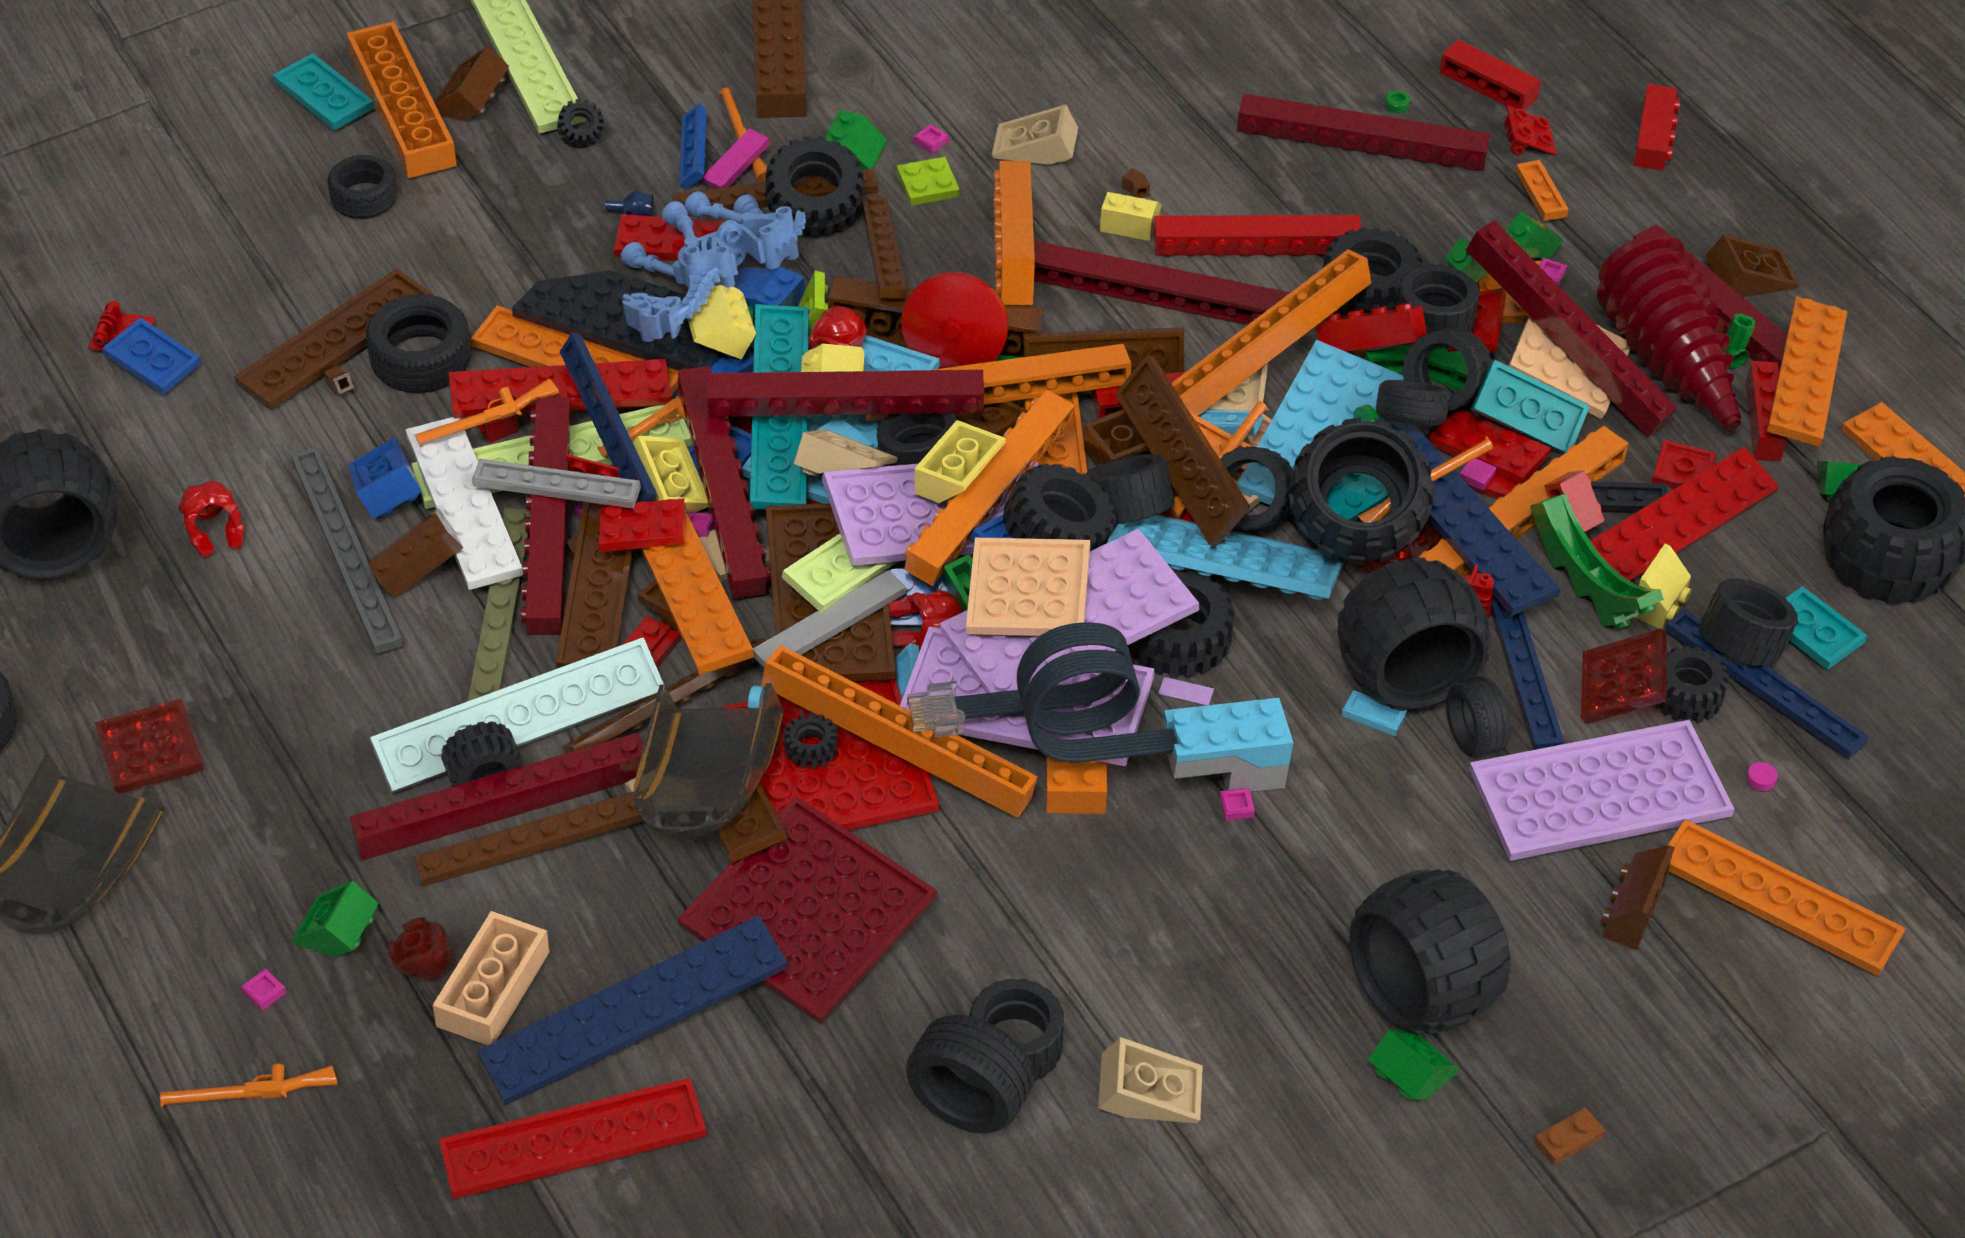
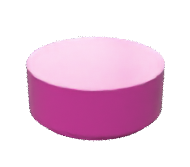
(1762, 776)

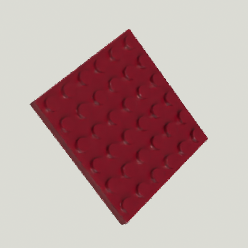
(823, 900)

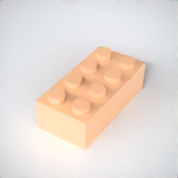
(491, 978)

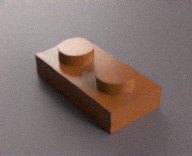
(1569, 1136)

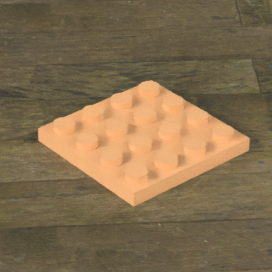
(1546, 362)
(1027, 585)

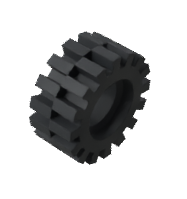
(584, 110)
(810, 728)

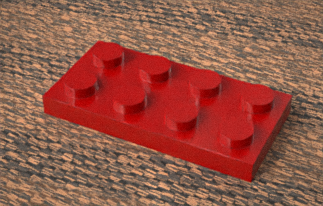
(657, 236)
(1512, 453)

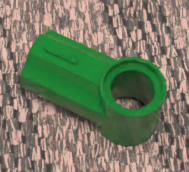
(1739, 334)

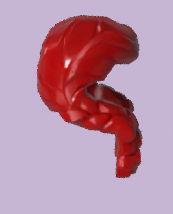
(838, 327)
(208, 502)
(933, 609)

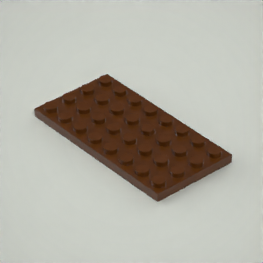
(858, 651)

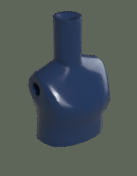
(634, 204)

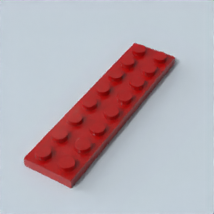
(626, 381)
(1686, 514)
(571, 1138)

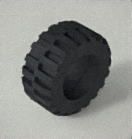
(819, 159)
(1386, 256)
(1059, 505)
(1196, 648)

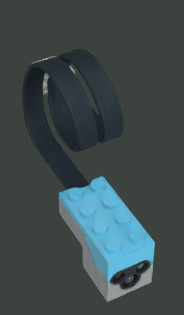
(1239, 739)

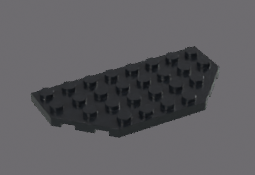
(594, 308)

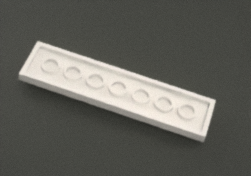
(470, 510)

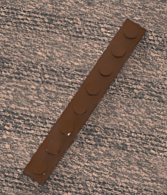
(810, 186)
(883, 247)
(633, 717)
(527, 839)

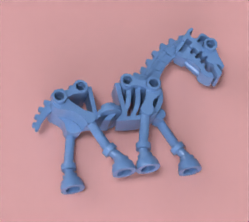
(708, 259)

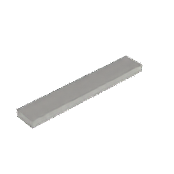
(556, 483)
(839, 616)

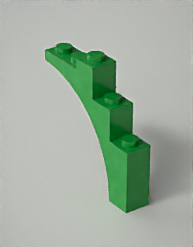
(1527, 232)
(1443, 367)
(1590, 574)

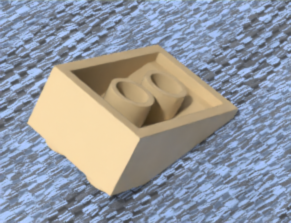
(1037, 138)
(828, 451)
(1149, 1084)

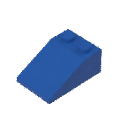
(770, 286)
(384, 478)

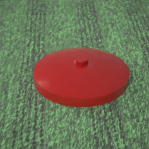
(955, 320)

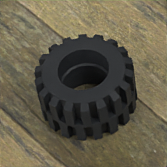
(1703, 672)
(479, 752)

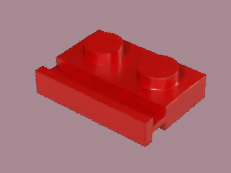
(658, 637)

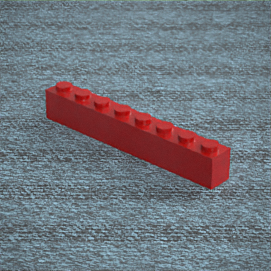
(1249, 234)

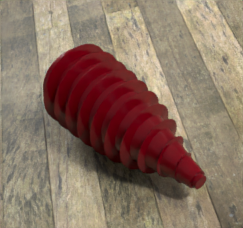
(1671, 322)

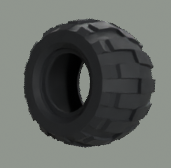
(1368, 450)
(66, 533)
(1888, 559)
(1413, 633)
(1429, 951)

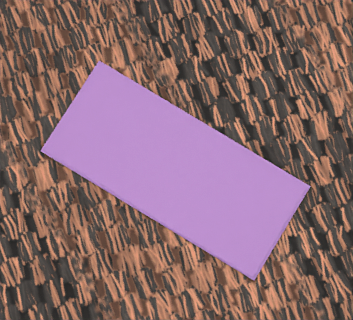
(1186, 691)

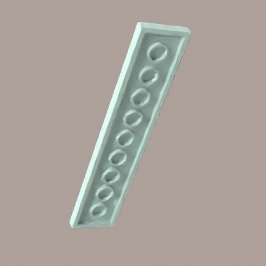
(527, 708)

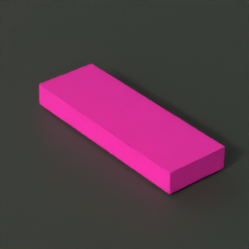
(736, 160)

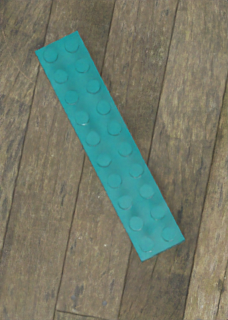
(775, 440)

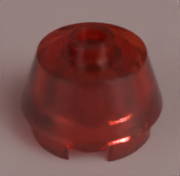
(420, 949)

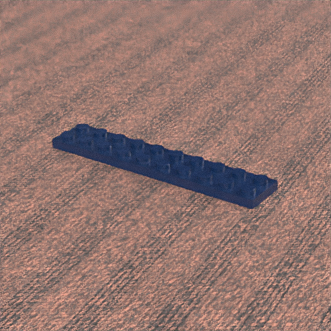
(1481, 536)
(631, 1010)

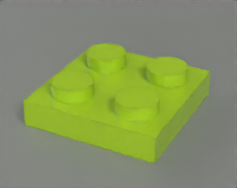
(928, 181)
(814, 298)

